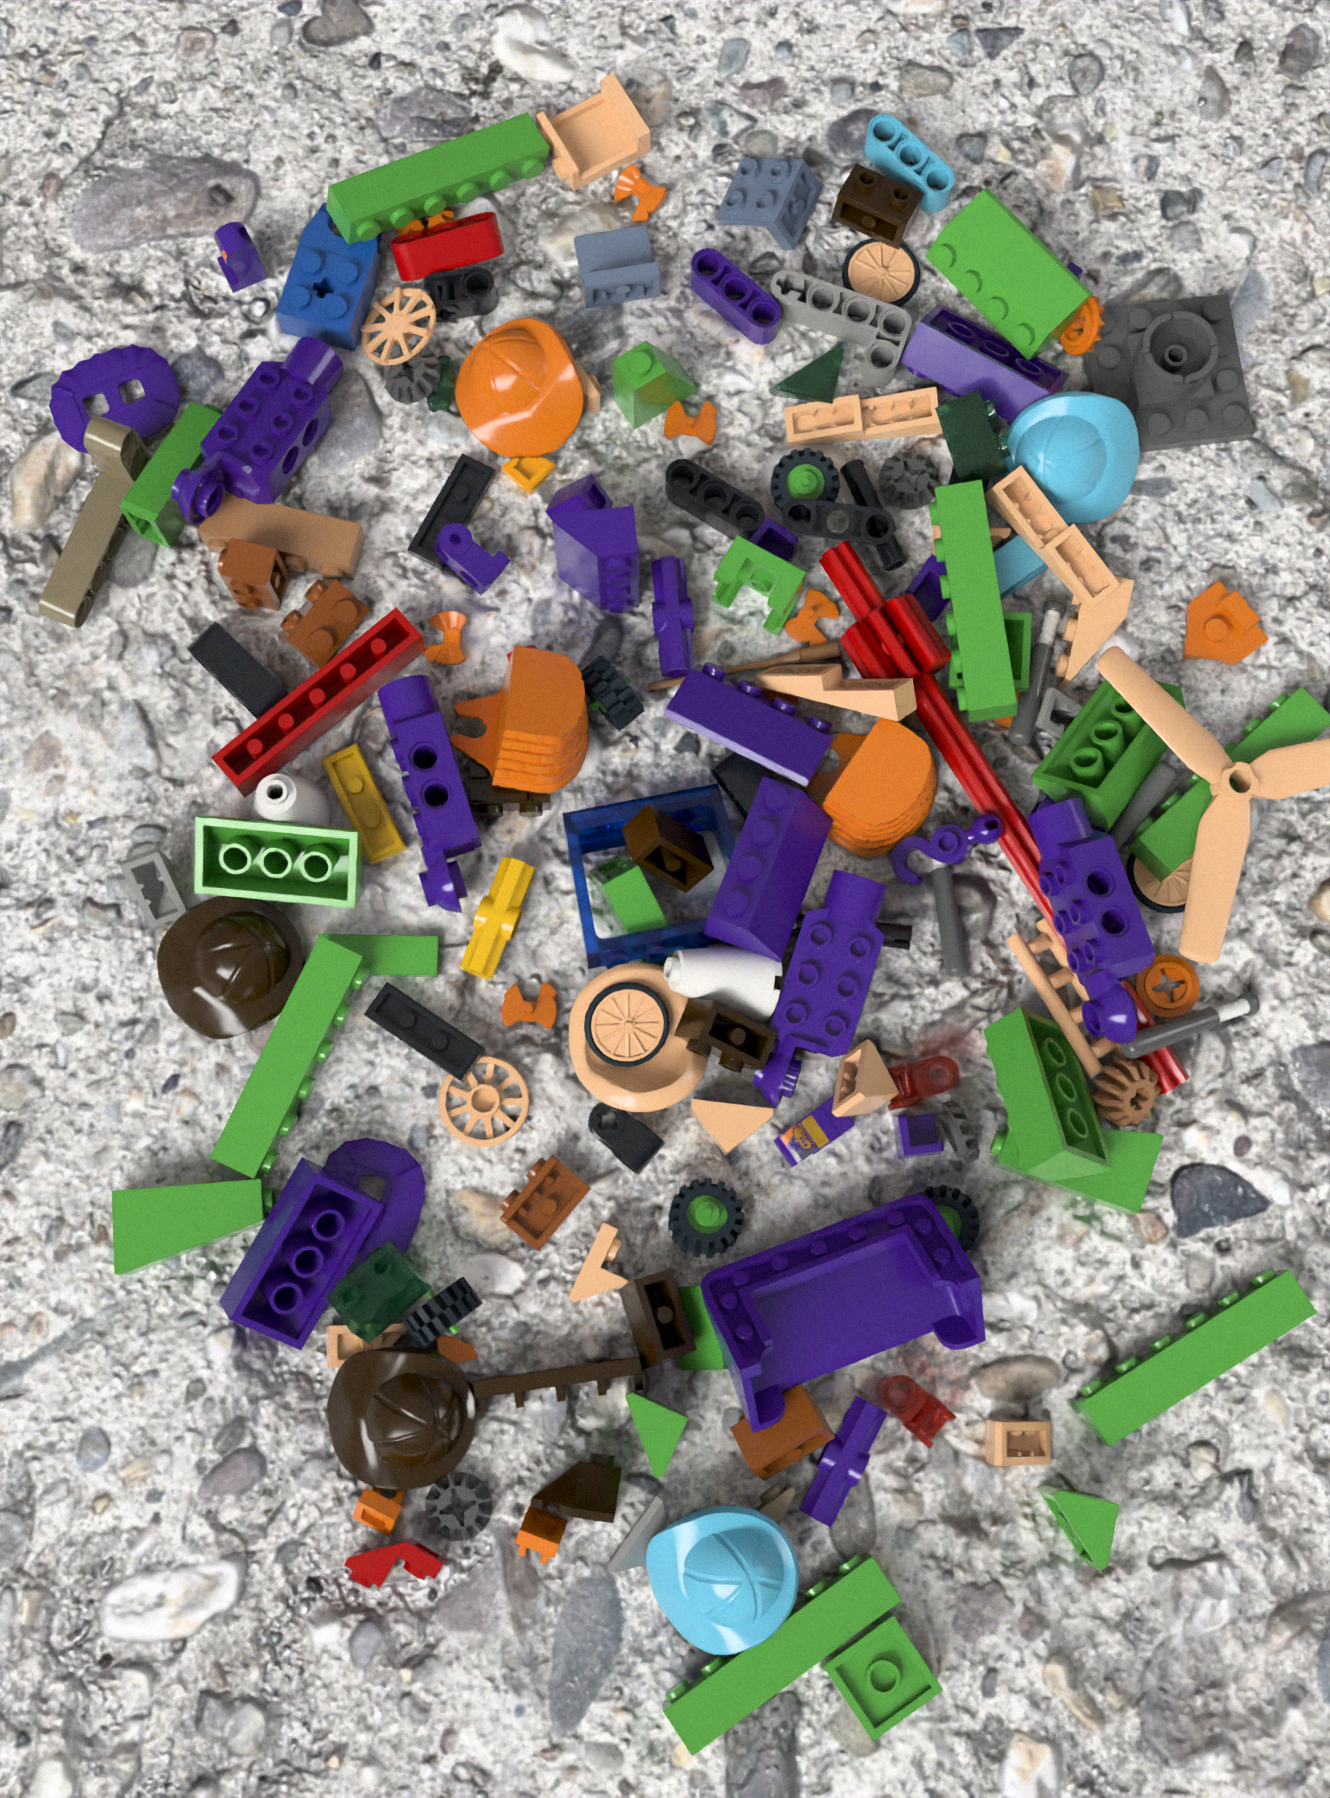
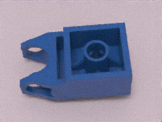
(329, 285)

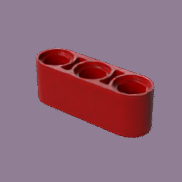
(447, 246)

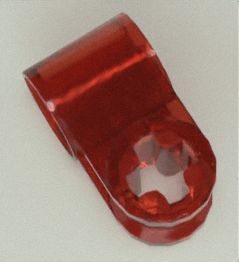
(916, 1081)
(919, 1412)

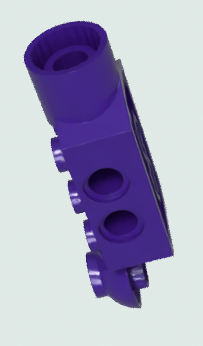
(418, 741)
(1093, 914)

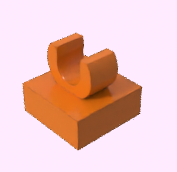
(377, 1511)
(541, 1533)

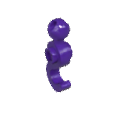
(947, 845)

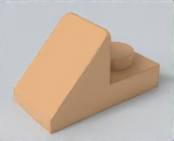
(592, 1277)

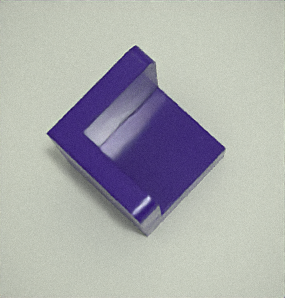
(579, 496)
(776, 540)
(927, 588)
(916, 1136)

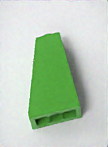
(149, 500)
(1120, 1189)
(179, 1219)

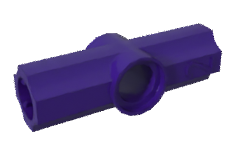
(672, 616)
(843, 1461)

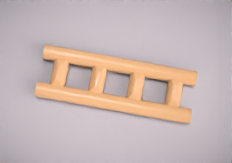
(1047, 987)

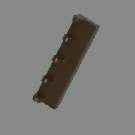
(557, 1378)

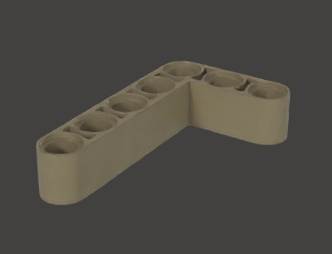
(100, 526)

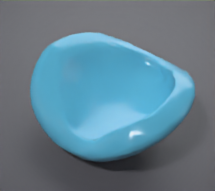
(1077, 452)
(724, 1577)

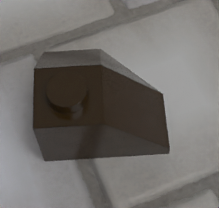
(584, 1489)

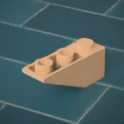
(1091, 630)

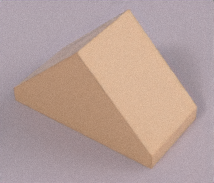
(862, 1082)
(728, 1122)
(1017, 1442)

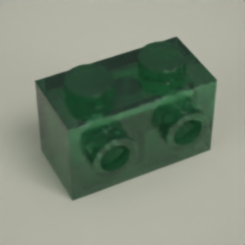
(972, 437)
(378, 1291)

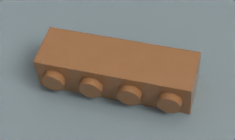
(300, 536)

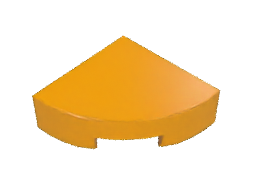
(529, 472)

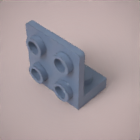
(773, 196)
(617, 266)

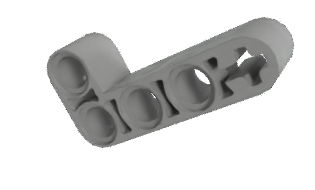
(837, 321)

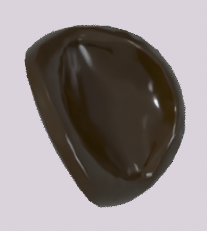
(229, 965)
(401, 1417)

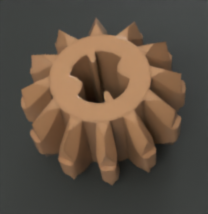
(1126, 1092)

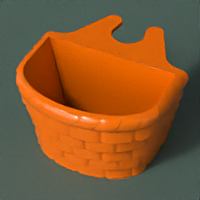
(532, 725)
(878, 789)

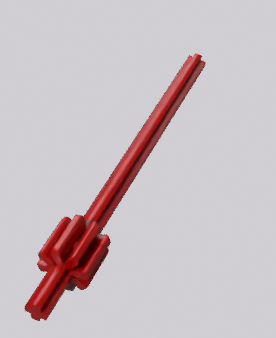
(900, 642)

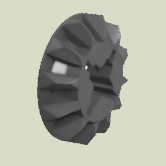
(426, 377)
(900, 493)
(959, 1131)
(475, 1518)

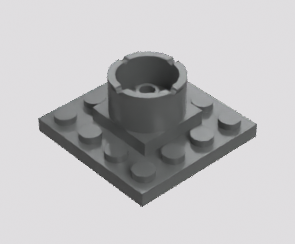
(1174, 371)

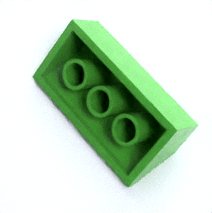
(1008, 275)
(1103, 755)
(278, 861)
(1045, 1098)

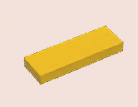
(364, 804)

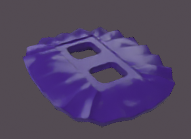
(105, 375)
(401, 1196)

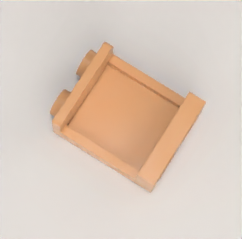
(595, 135)

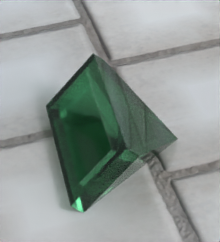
(814, 381)

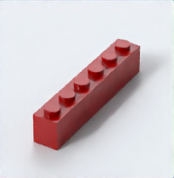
(320, 702)

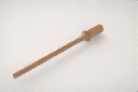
(798, 656)

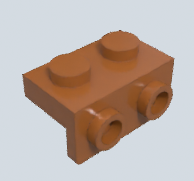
(322, 621)
(544, 1202)

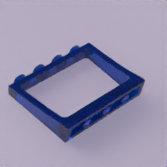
(600, 830)

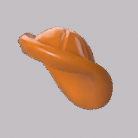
(520, 389)

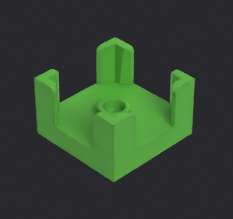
(764, 573)
(882, 1676)

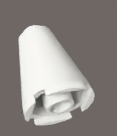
(290, 801)
(727, 976)

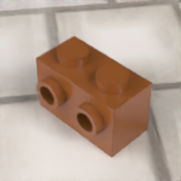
(253, 574)
(787, 1441)

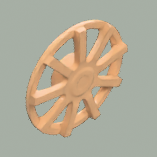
(398, 326)
(484, 1103)

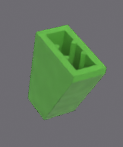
(648, 383)
(629, 897)

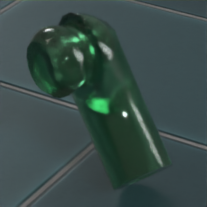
(443, 398)

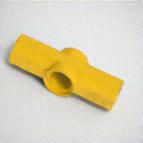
(497, 918)

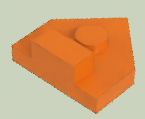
(1221, 627)

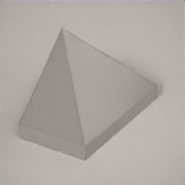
(1056, 712)
(154, 886)
(633, 1548)

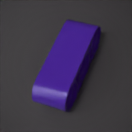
(731, 280)

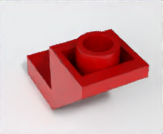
(377, 1563)

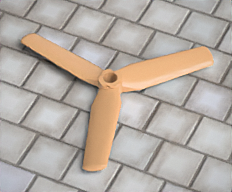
(1225, 824)

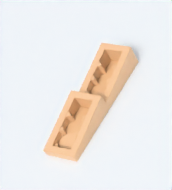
(865, 419)
(1049, 536)
(825, 684)

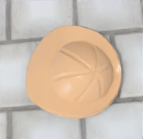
(643, 1087)

